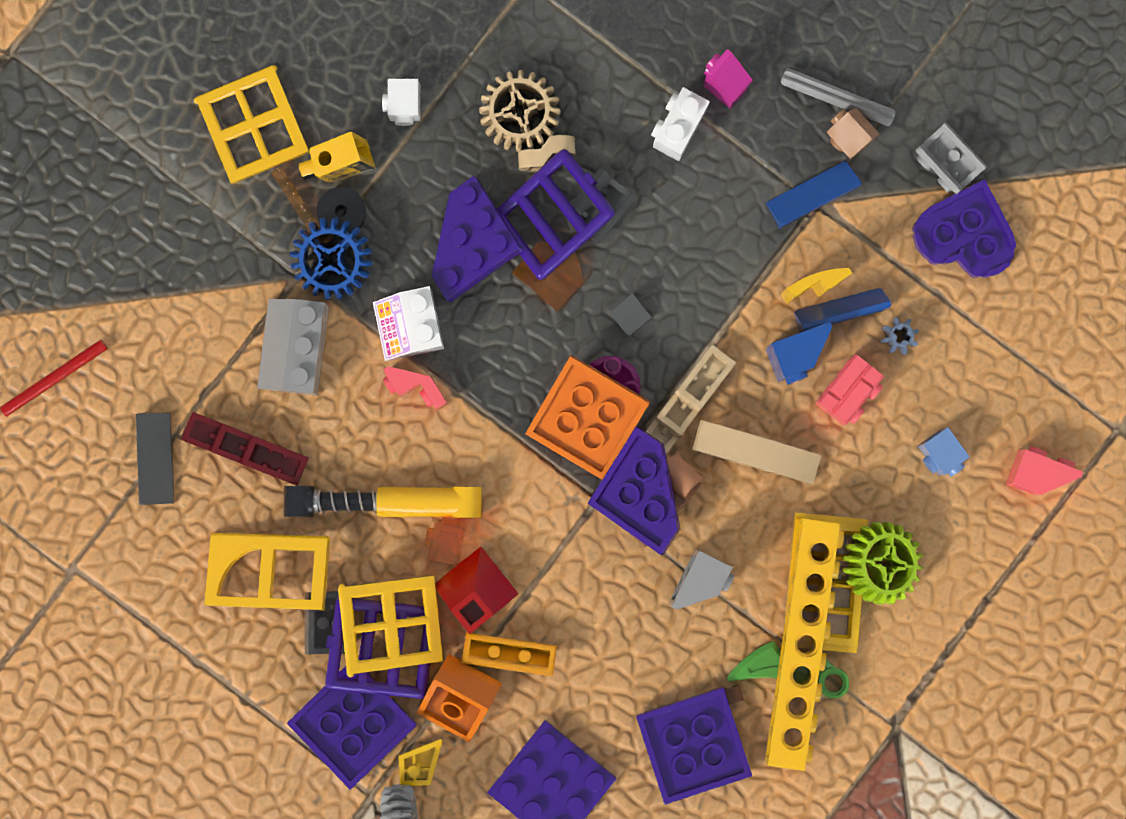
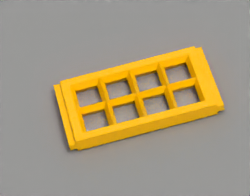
(847, 605)

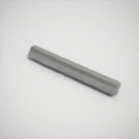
(837, 96)

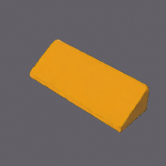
(509, 654)

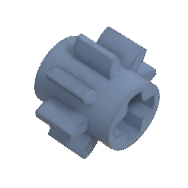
(908, 334)

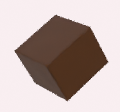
(734, 694)

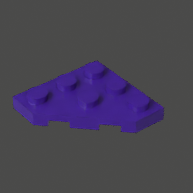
(471, 240)
(640, 492)

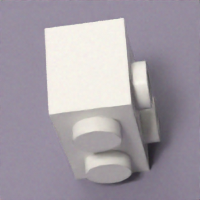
(681, 123)

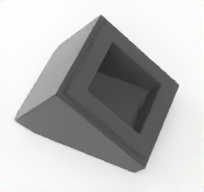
(630, 315)

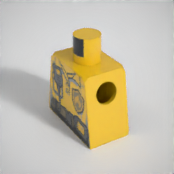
(338, 158)

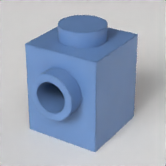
(943, 453)

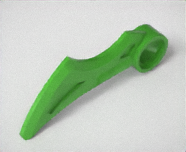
(765, 662)

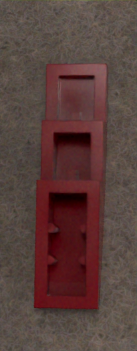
(244, 448)

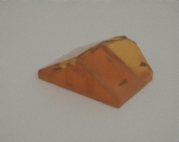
(558, 285)

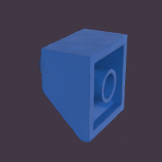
(797, 353)

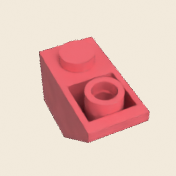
(1039, 474)

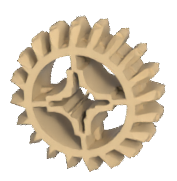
(533, 106)

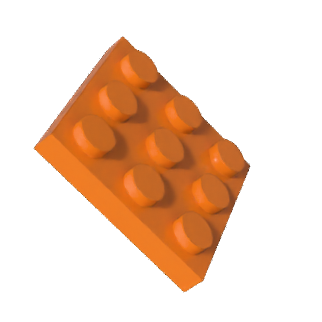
(587, 417)

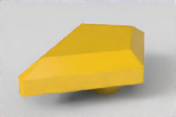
(419, 764)

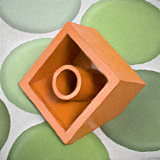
(459, 698)

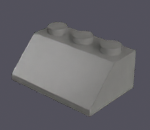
(293, 346)

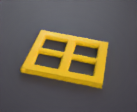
(252, 124)
(390, 624)

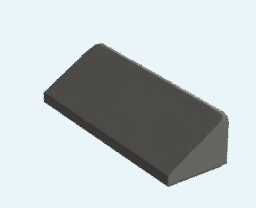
(154, 458)

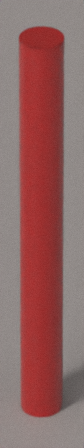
(53, 378)

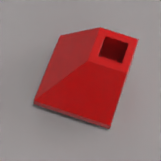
(475, 590)

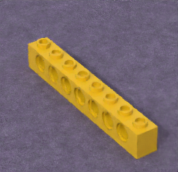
(797, 754)

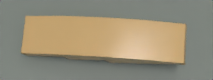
(690, 397)
(756, 452)

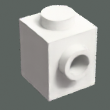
(402, 101)

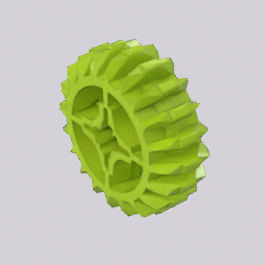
(882, 586)

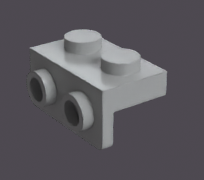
(950, 159)

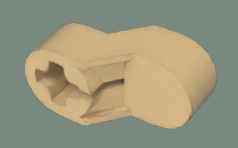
(535, 159)

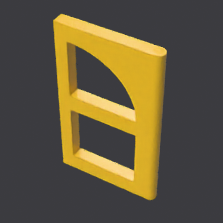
(230, 547)

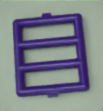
(585, 231)
(361, 683)

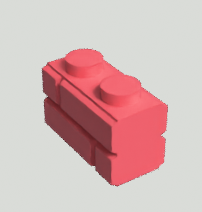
(850, 390)

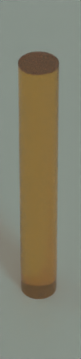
(296, 201)

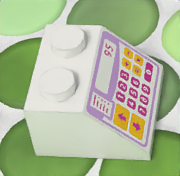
(408, 324)

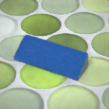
(813, 194)
(842, 309)

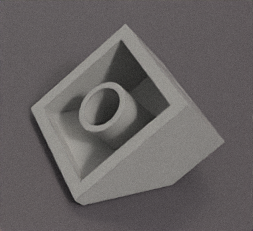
(701, 580)

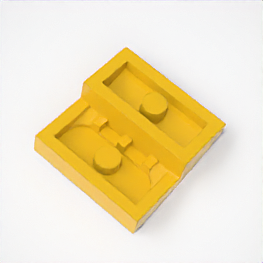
(819, 282)

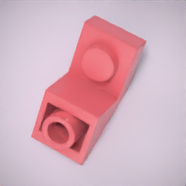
(406, 381)

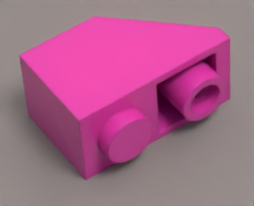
(726, 78)

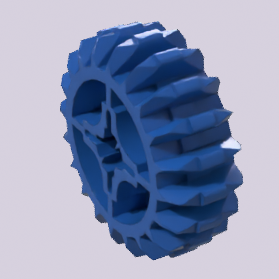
(341, 267)

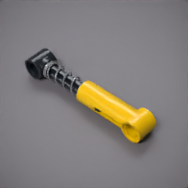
(386, 502)

